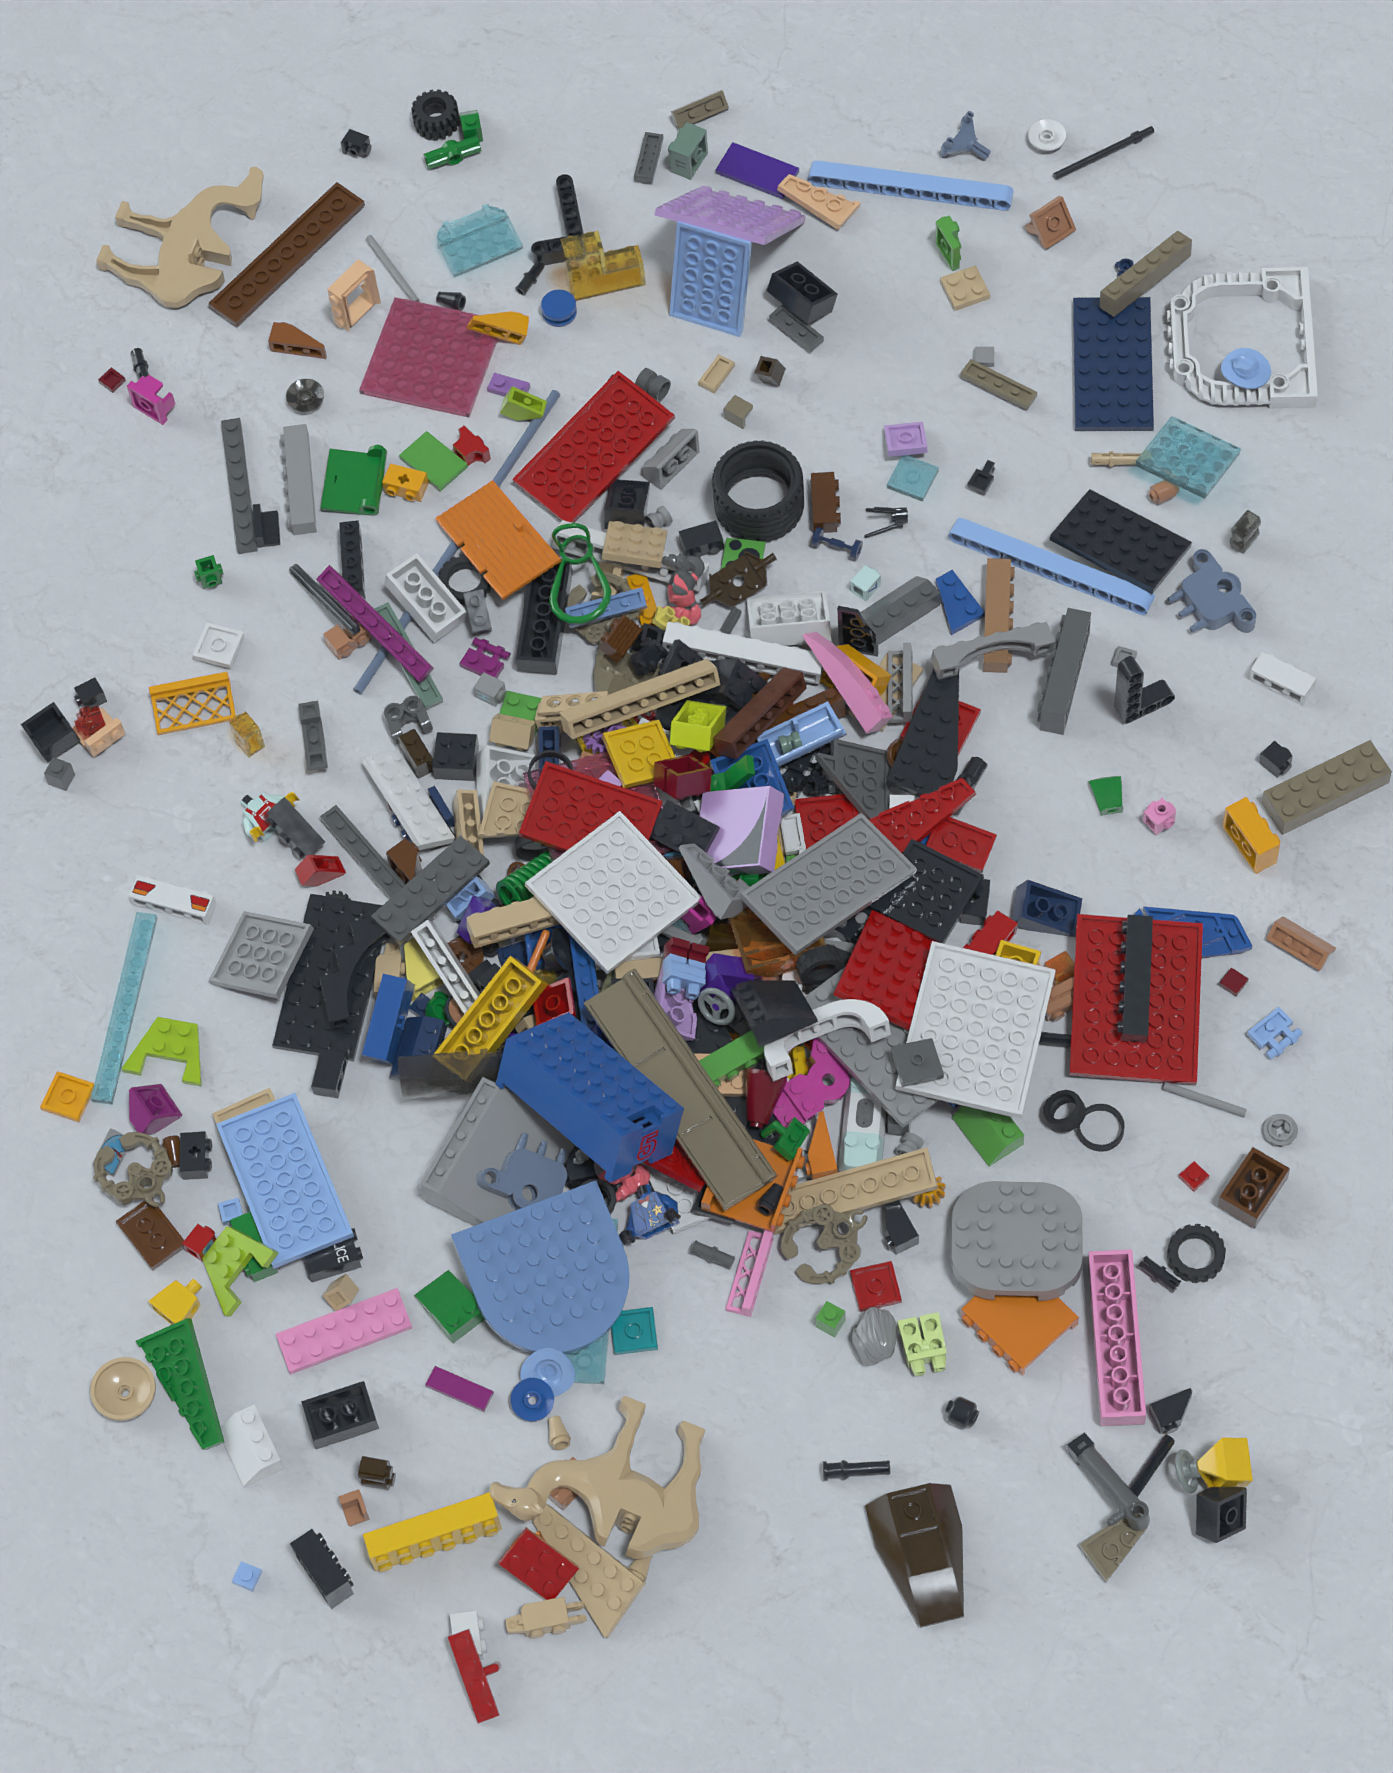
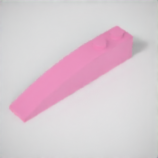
(851, 683)

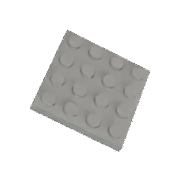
(261, 954)

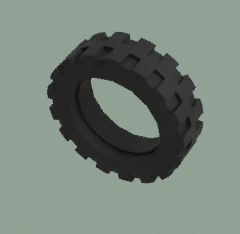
(455, 565)
(1199, 1232)

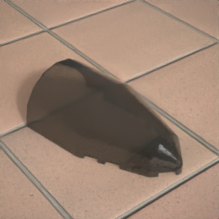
(447, 1072)

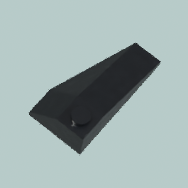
(855, 631)

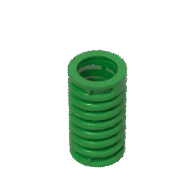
(516, 881)

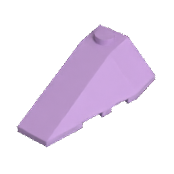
(677, 1008)

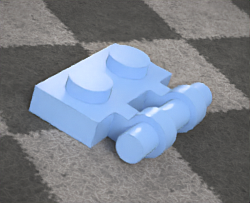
(1270, 1028)

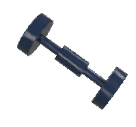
(855, 549)

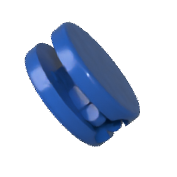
(558, 308)

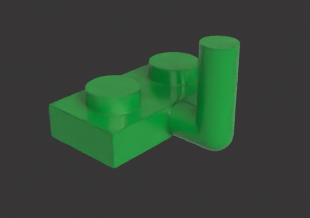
(791, 1136)

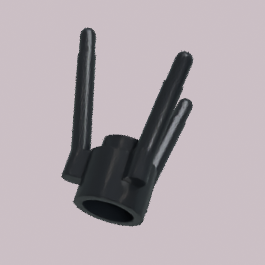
(898, 515)

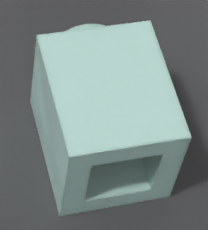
(865, 582)

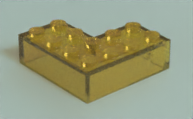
(595, 272)

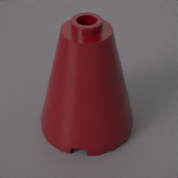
(761, 1096)

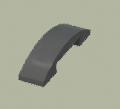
(313, 735)

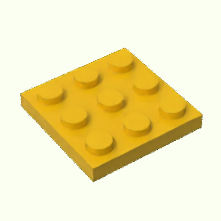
(636, 750)

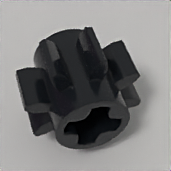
(816, 784)

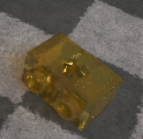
(247, 734)

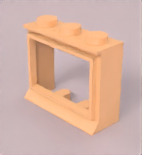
(345, 315)

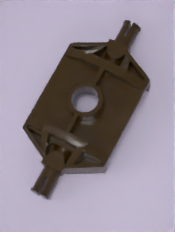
(748, 567)

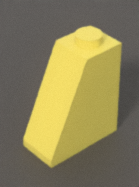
(420, 969)

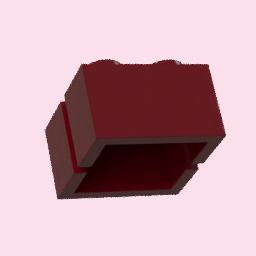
(682, 776)

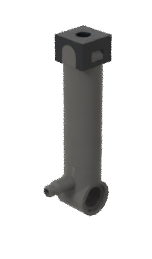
(1084, 1453)

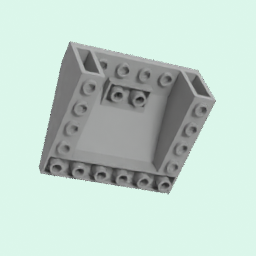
(479, 1141)

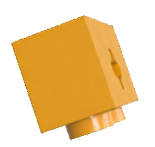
(405, 482)

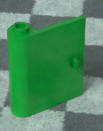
(357, 481)

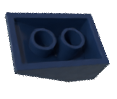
(1045, 909)

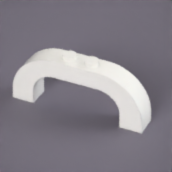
(830, 1018)

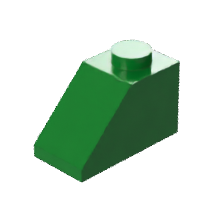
(471, 124)

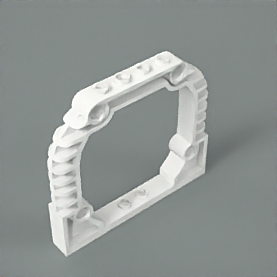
(1290, 287)

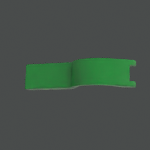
(734, 776)

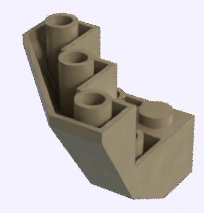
(617, 676)

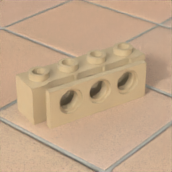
(548, 711)

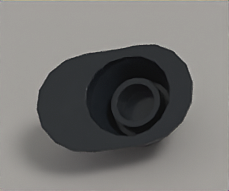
(557, 953)

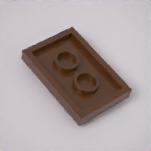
(151, 1234)

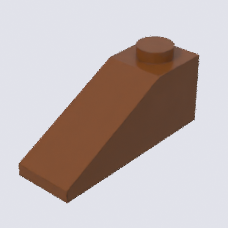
(291, 340)

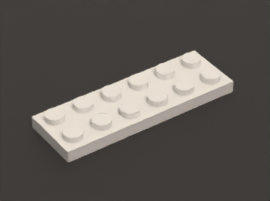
(408, 799)

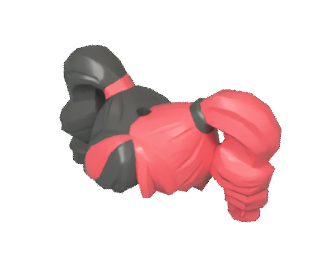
(682, 585)
(629, 1183)

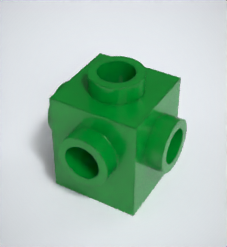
(208, 571)

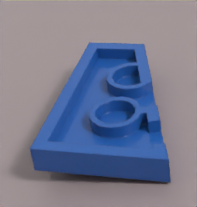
(959, 604)

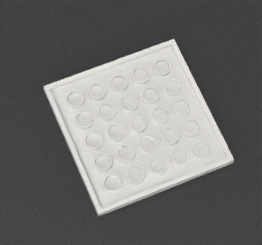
(613, 892)

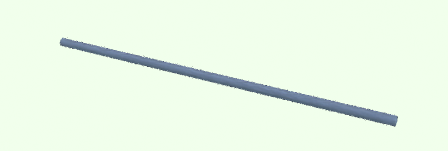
(452, 548)

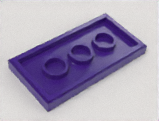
(755, 169)

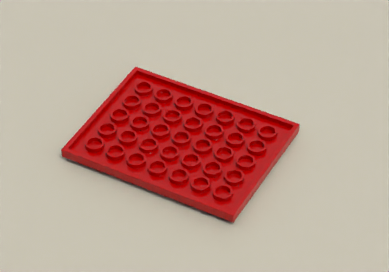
(1173, 1008)

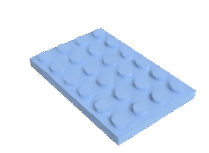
(710, 278)

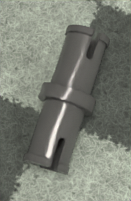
(712, 1254)

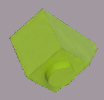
(522, 405)

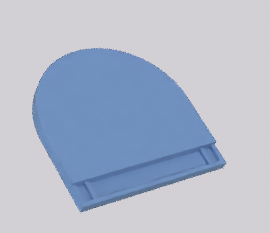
(548, 1271)

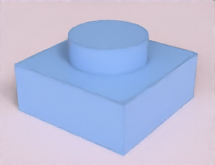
(230, 1209)
(247, 1576)

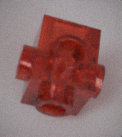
(89, 714)

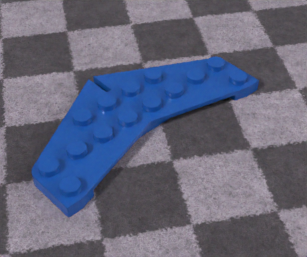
(1221, 932)

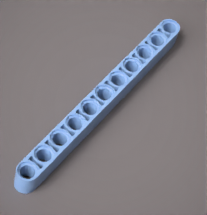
(911, 185)
(1051, 566)

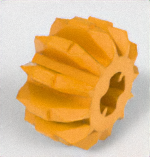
(931, 1196)

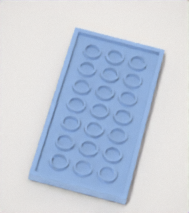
(284, 1180)

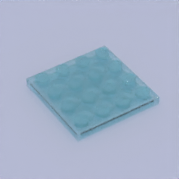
(1188, 457)

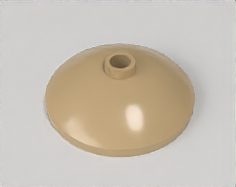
(116, 1378)

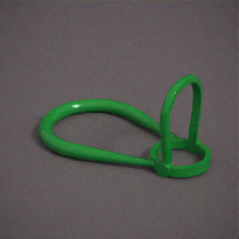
(589, 555)

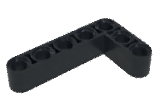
(550, 250)
(1131, 698)

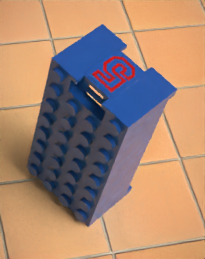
(590, 1094)

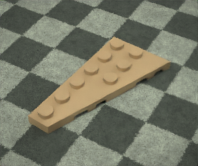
(504, 811)
(602, 1580)

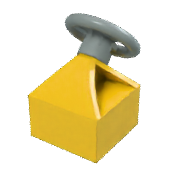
(1222, 1466)

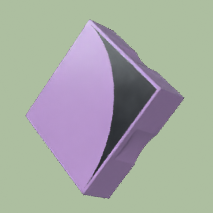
(747, 828)

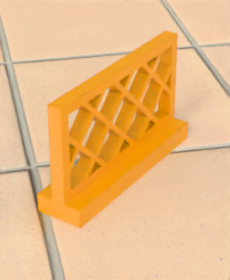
(186, 688)

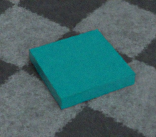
(635, 1331)

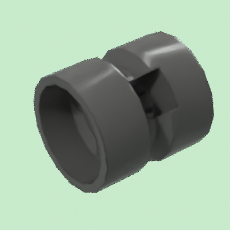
(654, 385)

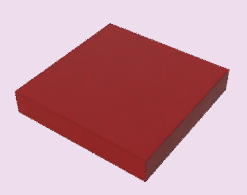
(875, 1286)

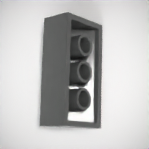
(901, 608)

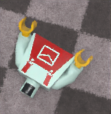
(254, 813)

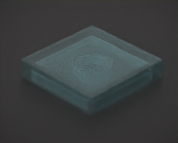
(912, 477)

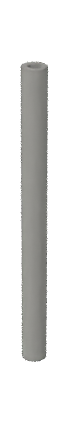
(392, 269)

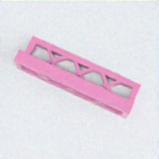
(761, 1256)

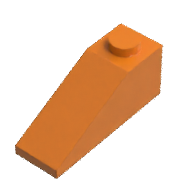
(821, 1155)

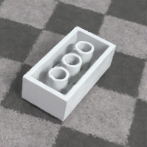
(425, 597)

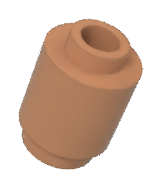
(1162, 491)

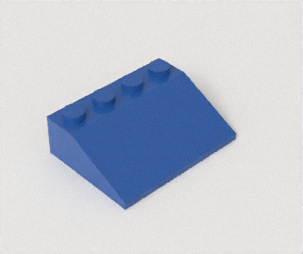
(766, 771)

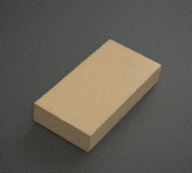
(716, 374)

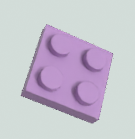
(905, 439)

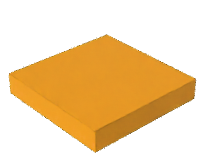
(67, 1096)

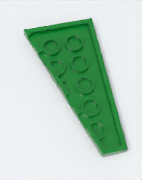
(183, 1375)

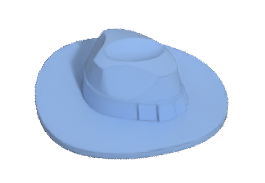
(1246, 368)
(550, 1367)

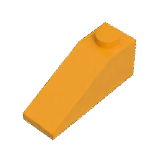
(504, 325)

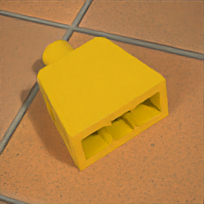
(176, 1301)

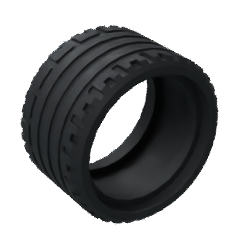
(758, 459)

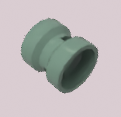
(785, 742)

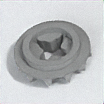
(1276, 1121)

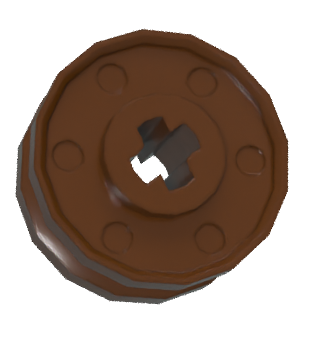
(466, 951)

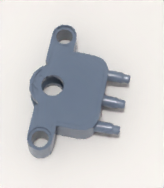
(1207, 603)
(529, 1170)

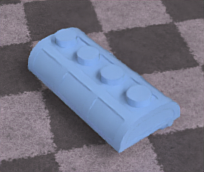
(815, 730)

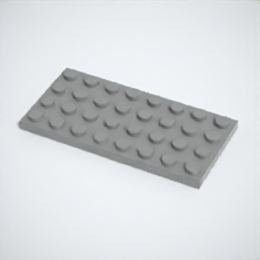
(828, 883)
(870, 1062)

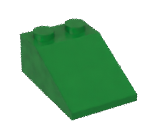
(450, 1306)

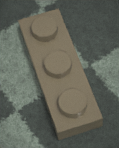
(700, 109)

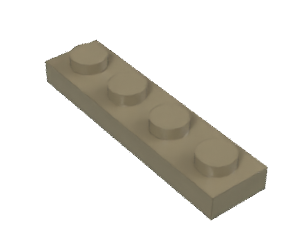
(998, 384)

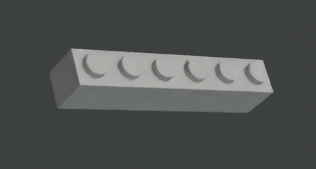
(299, 479)

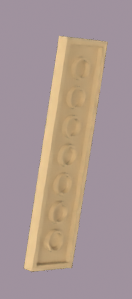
(864, 1186)

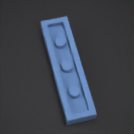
(619, 605)

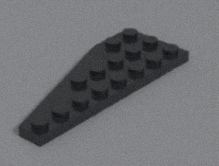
(931, 743)

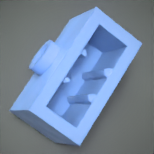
(460, 901)

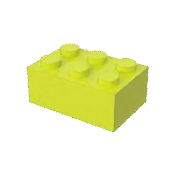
(697, 725)

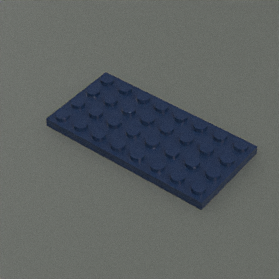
(1113, 366)

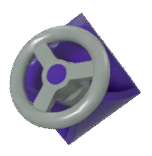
(721, 975)

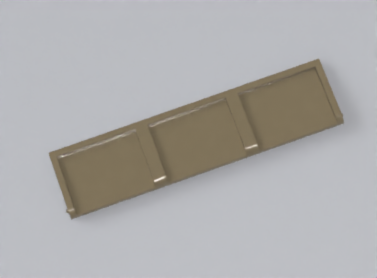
(709, 1127)

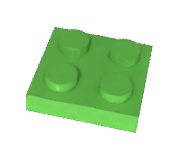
(520, 706)

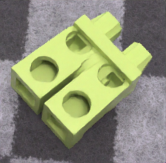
(926, 1350)

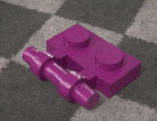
(478, 662)

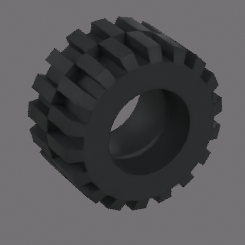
(432, 103)

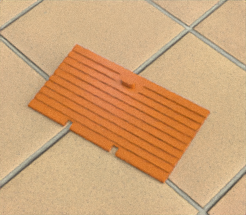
(498, 539)

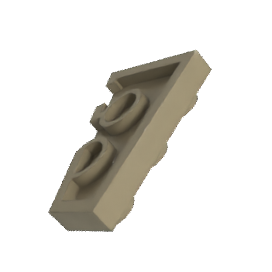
(1111, 1546)

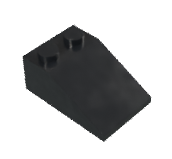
(627, 502)

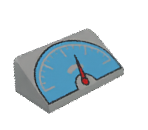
(113, 1141)

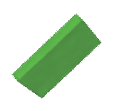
(435, 458)

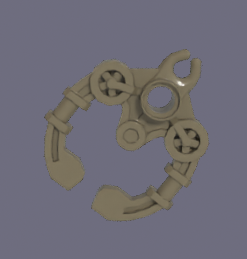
(595, 631)
(139, 1176)
(830, 1237)

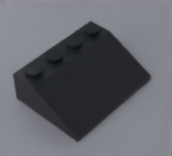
(773, 1008)

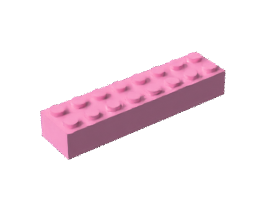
(1116, 1338)

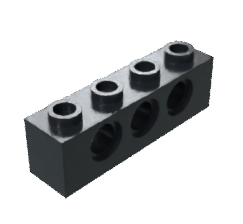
(352, 555)

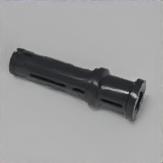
(844, 1469)

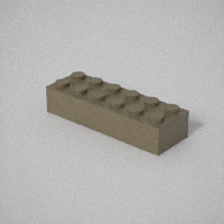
(1326, 787)

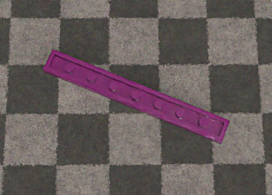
(375, 623)

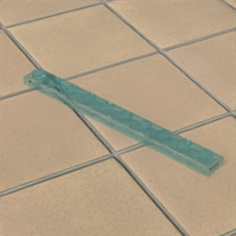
(124, 1008)

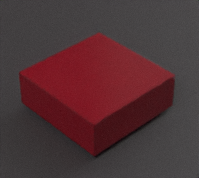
(112, 380)
(1233, 982)

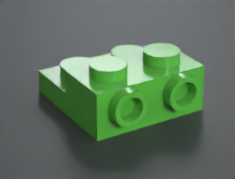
(948, 241)

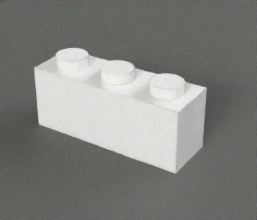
(1282, 678)

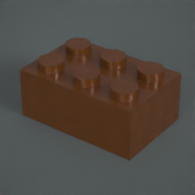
(1253, 1187)

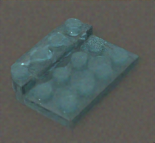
(477, 239)

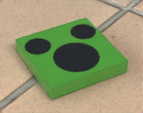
(735, 548)

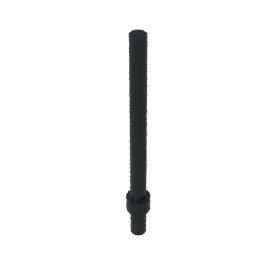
(1134, 137)

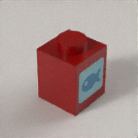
(199, 1241)

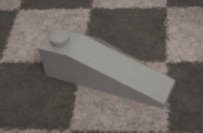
(714, 882)

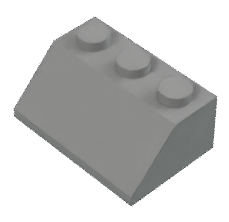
(671, 457)

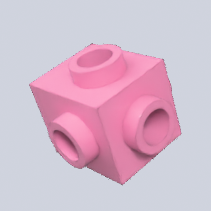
(1159, 815)

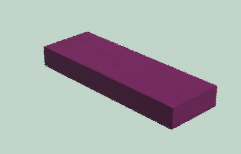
(459, 1388)

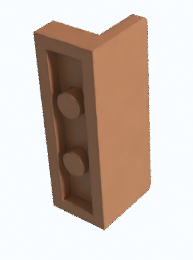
(1300, 942)

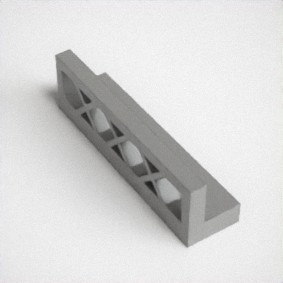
(907, 684)

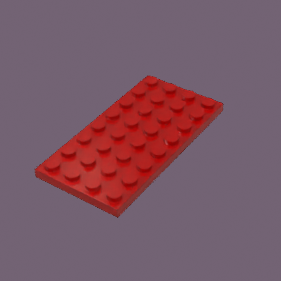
(593, 448)

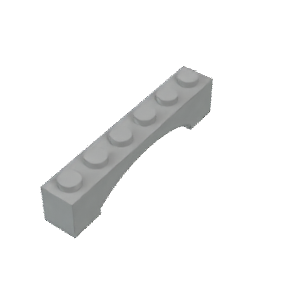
(1032, 639)

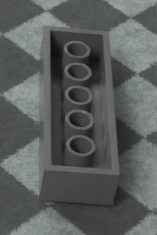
(1064, 671)

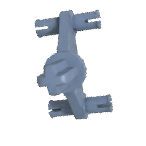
(965, 140)

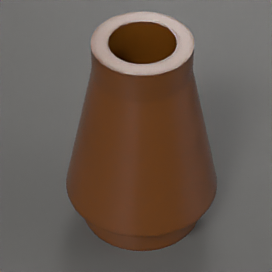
(172, 1144)

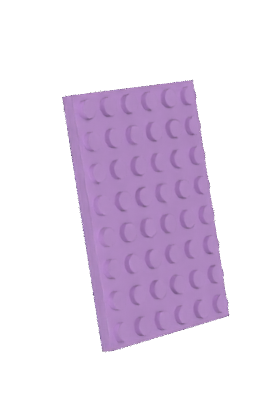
(731, 215)

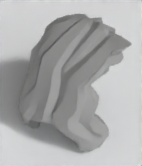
(875, 1336)

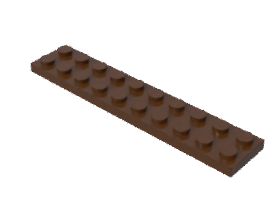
(286, 254)

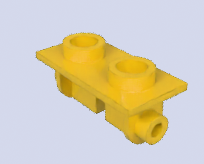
(798, 1061)

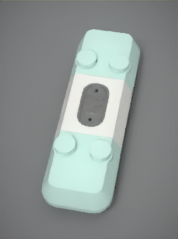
(862, 1128)

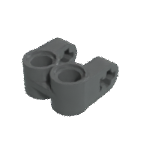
(406, 715)

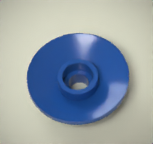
(532, 1388)

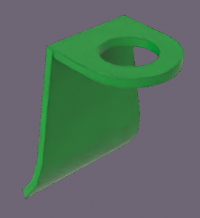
(1108, 794)

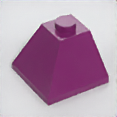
(151, 1108)

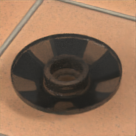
(305, 389)

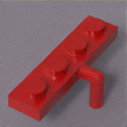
(475, 1675)

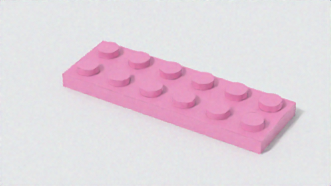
(343, 1331)

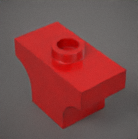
(471, 447)

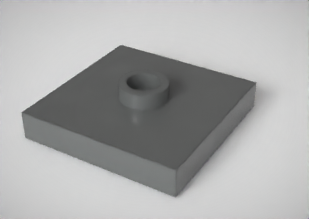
(917, 1062)

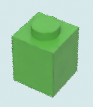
(830, 1319)

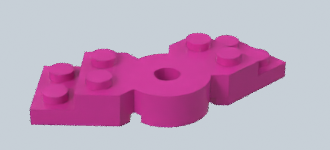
(806, 1094)

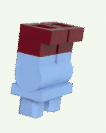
(684, 967)

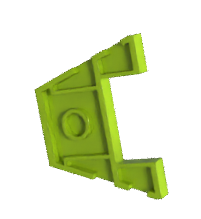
(169, 1041)
(228, 1258)

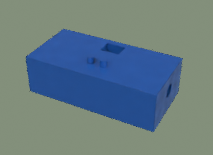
(388, 1019)

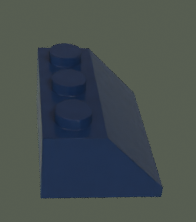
(419, 1037)

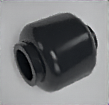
(962, 1412)

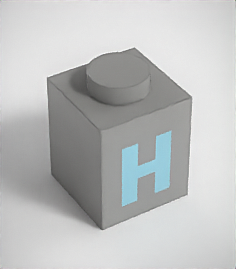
(490, 689)

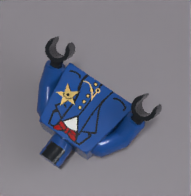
(650, 1215)

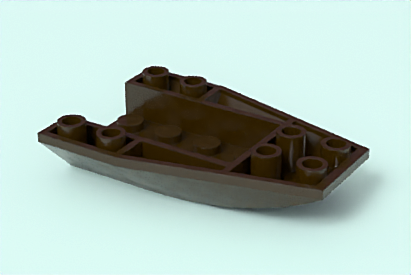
(922, 1549)

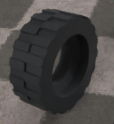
(819, 964)

